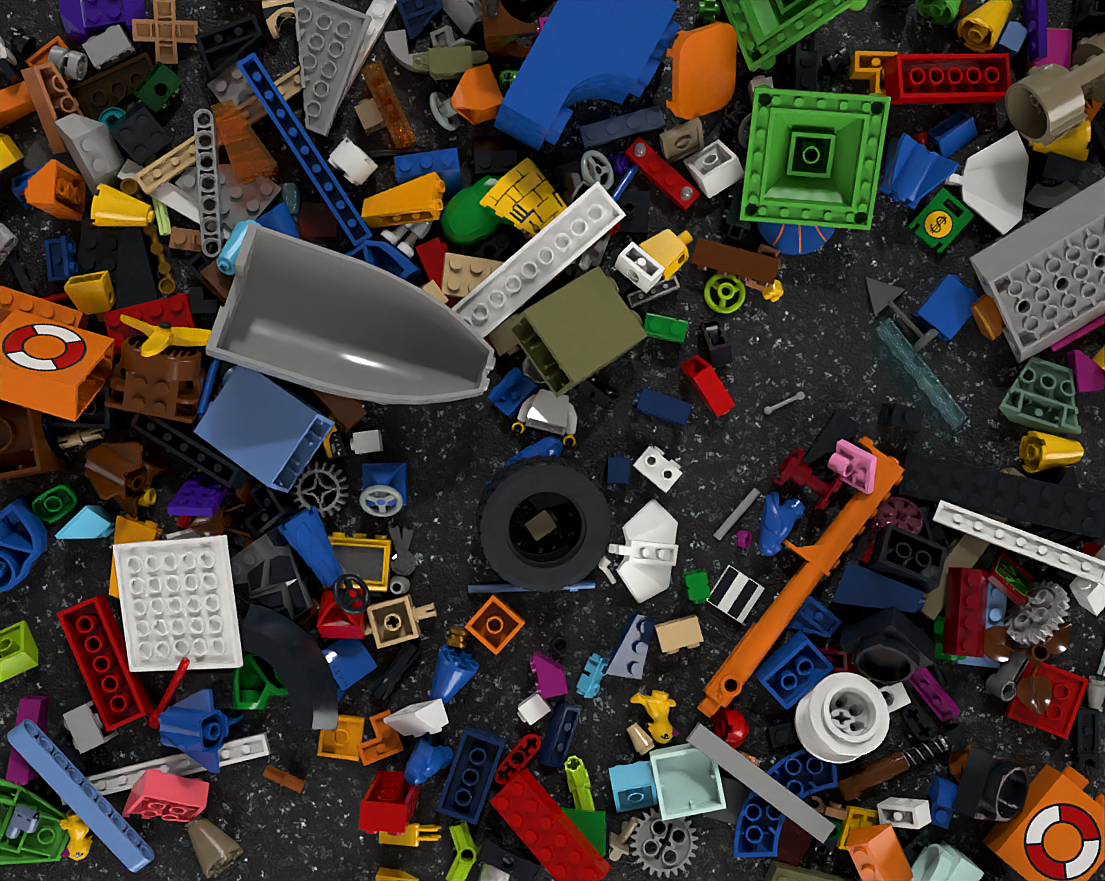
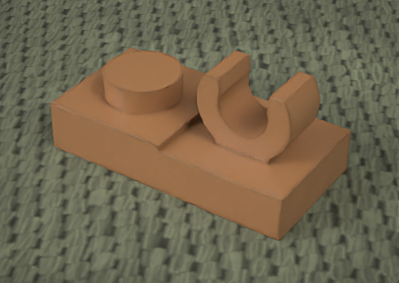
(187, 240)

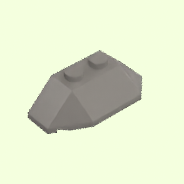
(91, 150)

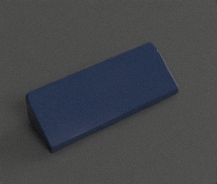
(559, 734)

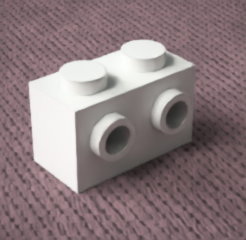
(657, 468)

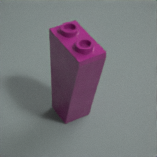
(34, 709)

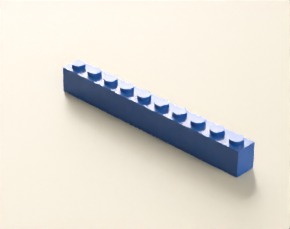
(304, 149)

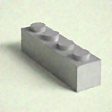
(659, 289)

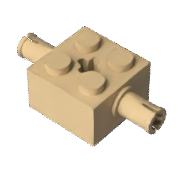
(407, 614)

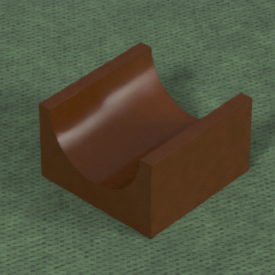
(23, 443)

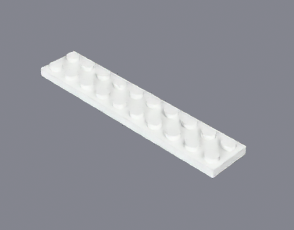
(539, 260)

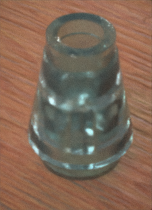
(291, 196)

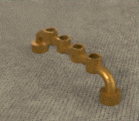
(167, 284)

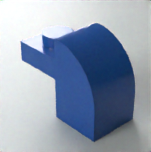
(942, 796)

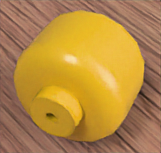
(773, 292)

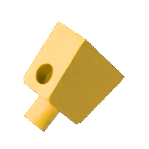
(668, 250)
(92, 293)

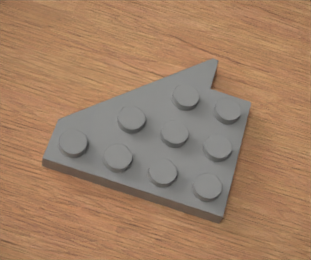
(238, 200)

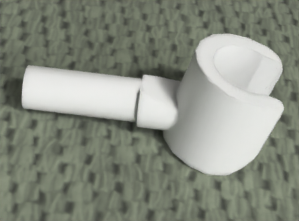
(604, 562)

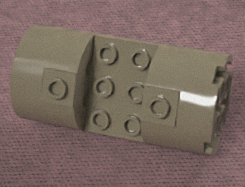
(1053, 99)

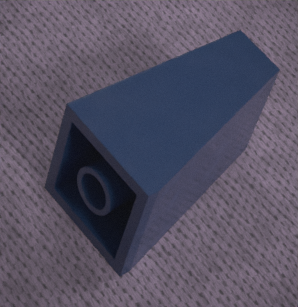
(873, 590)

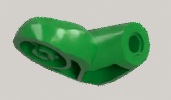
(466, 220)
(255, 683)

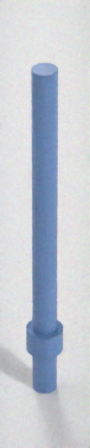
(490, 588)

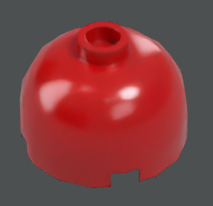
(730, 726)

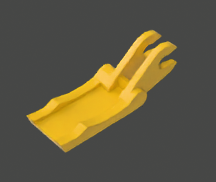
(411, 836)

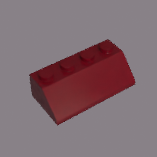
(965, 612)

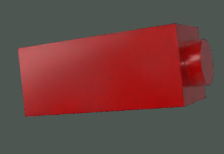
(707, 385)

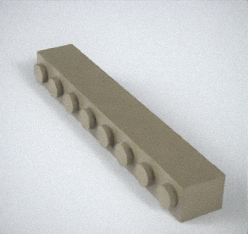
(962, 552)

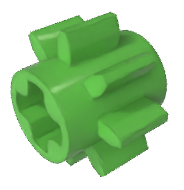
(709, 10)

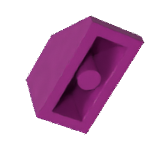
(1086, 373)

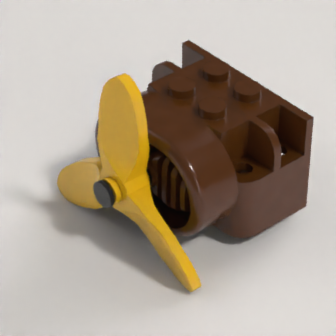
(160, 371)

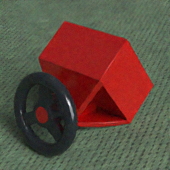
(344, 609)

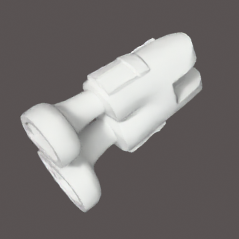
(418, 231)

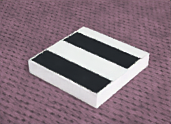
(735, 594)

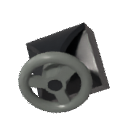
(582, 174)

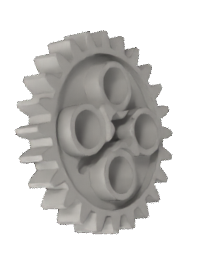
(1039, 613)
(681, 848)

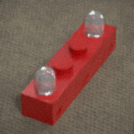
(662, 174)

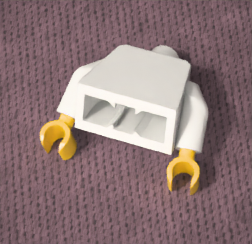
(548, 414)

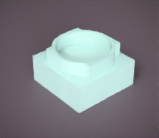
(686, 781)
(944, 864)

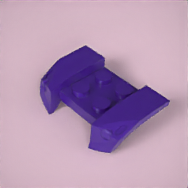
(91, 15)

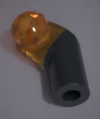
(963, 12)

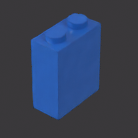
(946, 307)

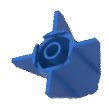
(913, 171)
(197, 728)

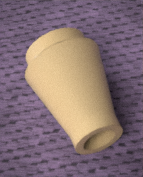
(640, 739)

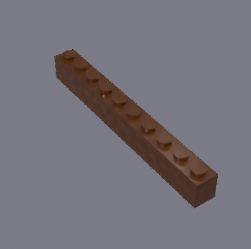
(342, 410)

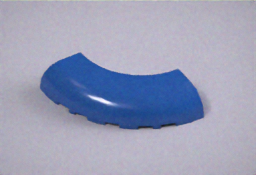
(760, 821)

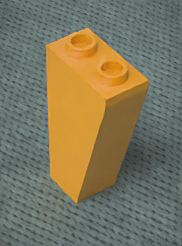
(406, 204)
(128, 531)

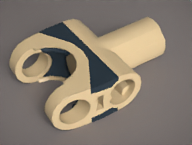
(276, 12)

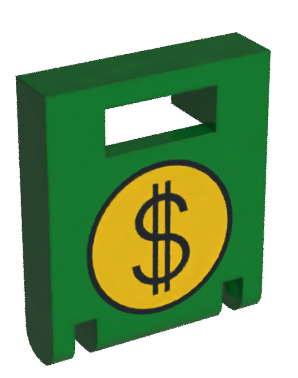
(938, 222)

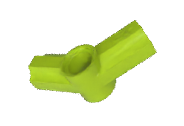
(579, 783)
(463, 840)

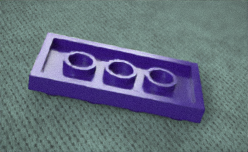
(198, 496)

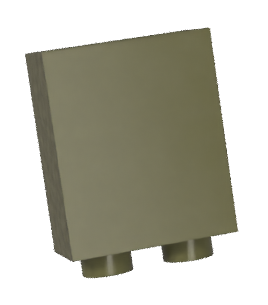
(577, 330)

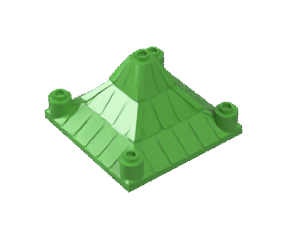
(772, 26)
(813, 157)

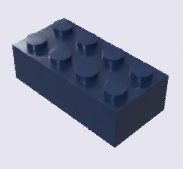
(471, 774)

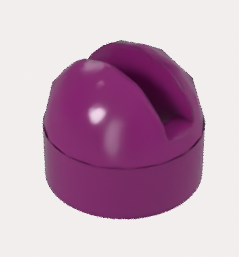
(744, 538)

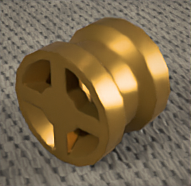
(457, 637)

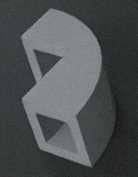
(399, 48)

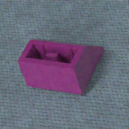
(550, 675)

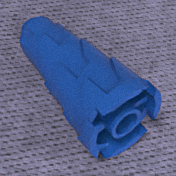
(309, 539)

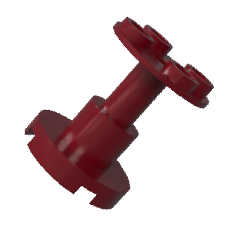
(800, 473)

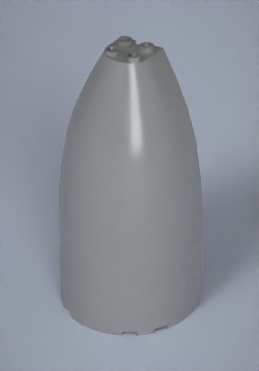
(344, 327)

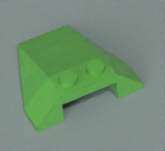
(44, 843)

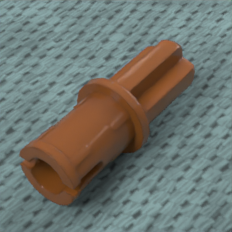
(284, 778)

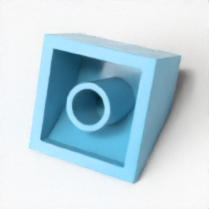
(633, 786)

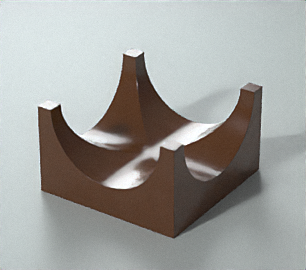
(501, 36)

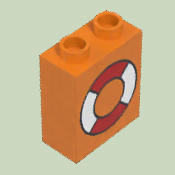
(52, 364)
(1056, 833)

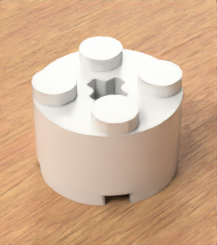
(353, 161)

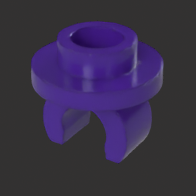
(621, 163)

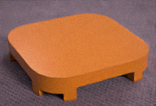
(703, 70)

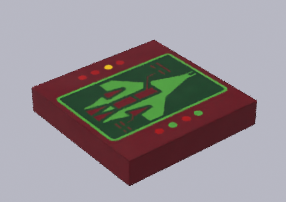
(1010, 578)

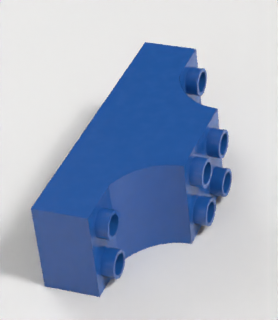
(582, 55)

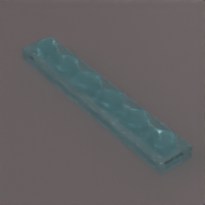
(921, 373)

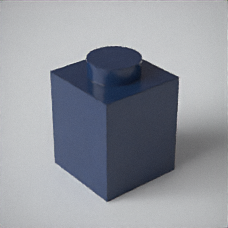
(617, 469)

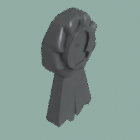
(402, 561)

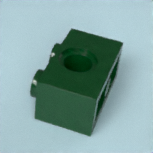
(146, 89)

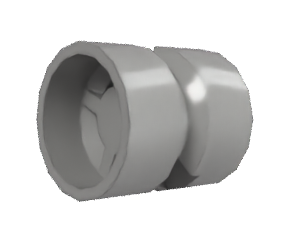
(71, 63)

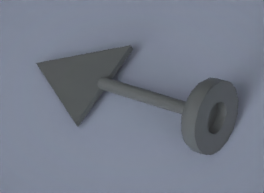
(883, 294)

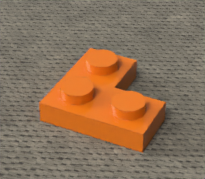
(384, 744)

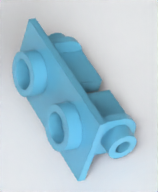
(590, 684)

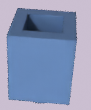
(1011, 38)

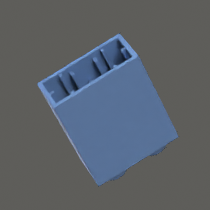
(263, 427)

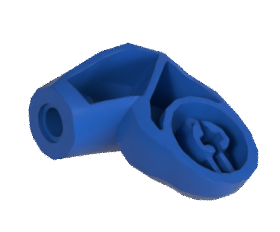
(21, 542)

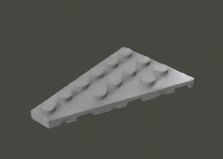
(328, 48)

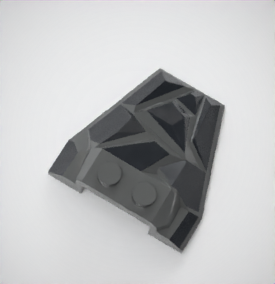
(269, 576)

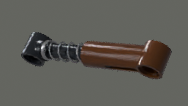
(854, 783)

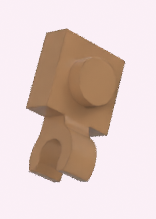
(831, 809)

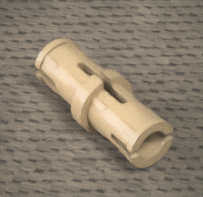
(80, 437)

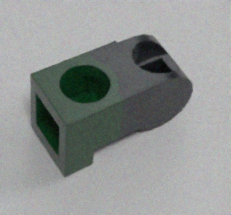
(827, 847)

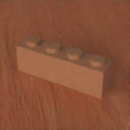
(50, 100)

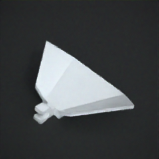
(995, 182)
(648, 551)

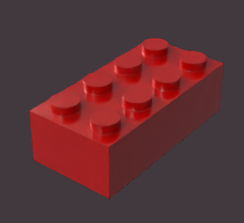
(169, 309)

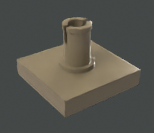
(681, 139)

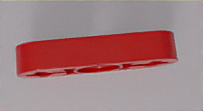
(532, 750)

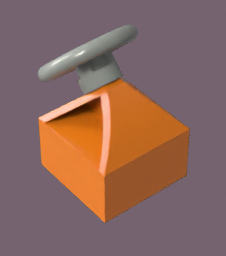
(475, 99)

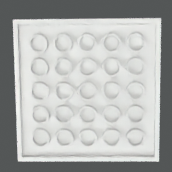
(178, 604)

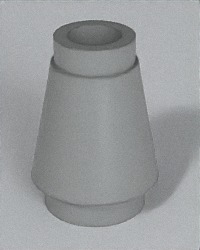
(404, 583)
(1096, 692)

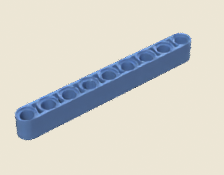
(80, 795)

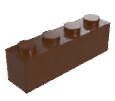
(735, 260)

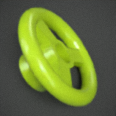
(712, 281)

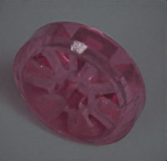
(903, 509)

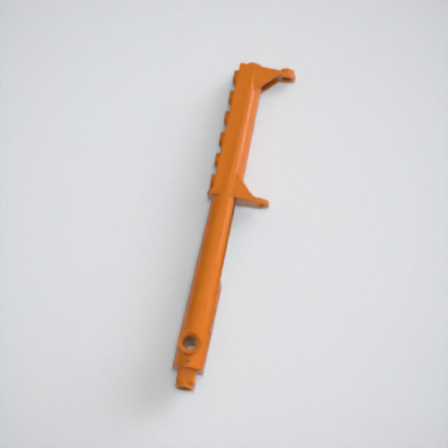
(817, 562)

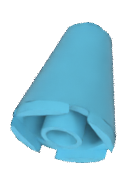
(229, 253)

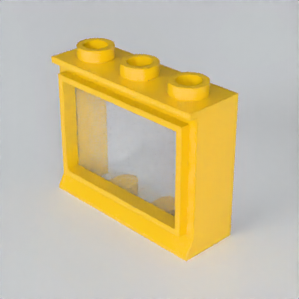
(364, 558)

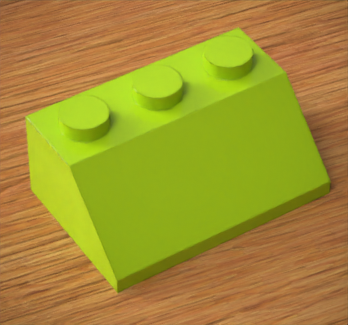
(17, 650)

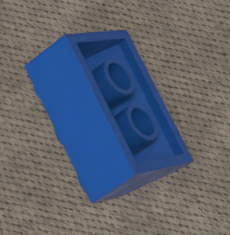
(443, 162)
(793, 670)

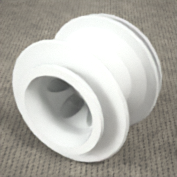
(834, 740)

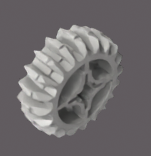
(319, 480)

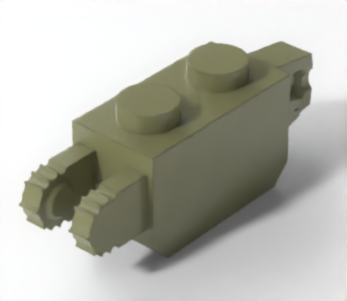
(449, 61)

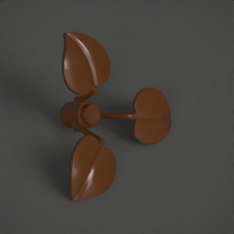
(221, 520)
(1032, 691)

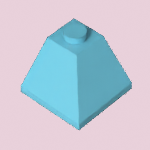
(90, 522)

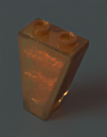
(388, 105)
(244, 148)

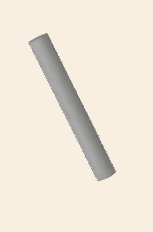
(736, 514)

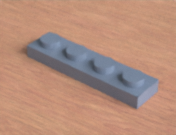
(622, 126)

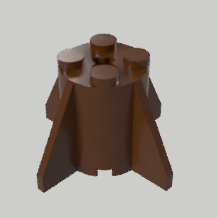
(121, 472)

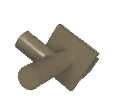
(619, 844)

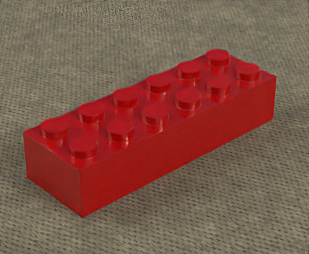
(947, 78)
(104, 662)
(388, 804)
(548, 831)

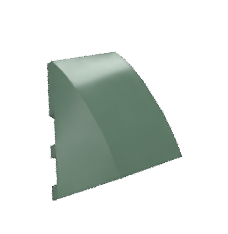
(1043, 398)

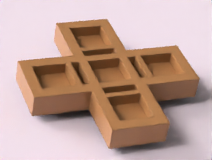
(165, 31)

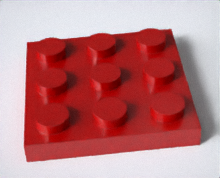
(1064, 703)

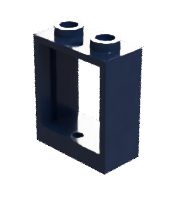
(662, 406)

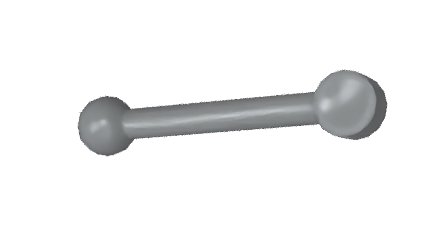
(768, 410)

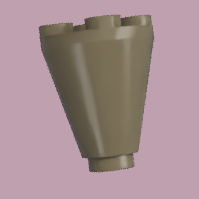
(212, 846)

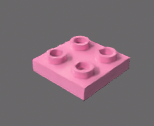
(854, 466)

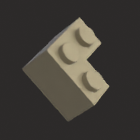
(503, 339)

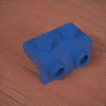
(60, 259)
(512, 392)

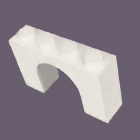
(1089, 593)

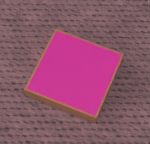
(1058, 49)

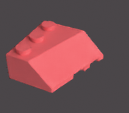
(167, 796)

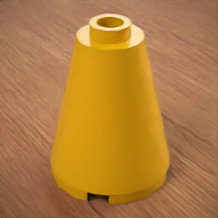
(984, 25)
(1070, 145)
(119, 209)
(1048, 451)

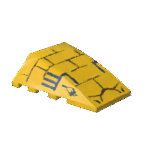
(525, 198)

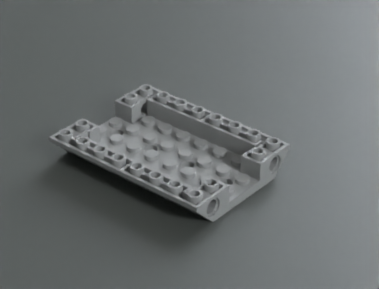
(1033, 260)

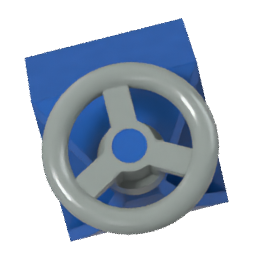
(384, 486)

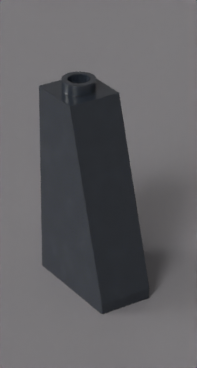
(136, 269)

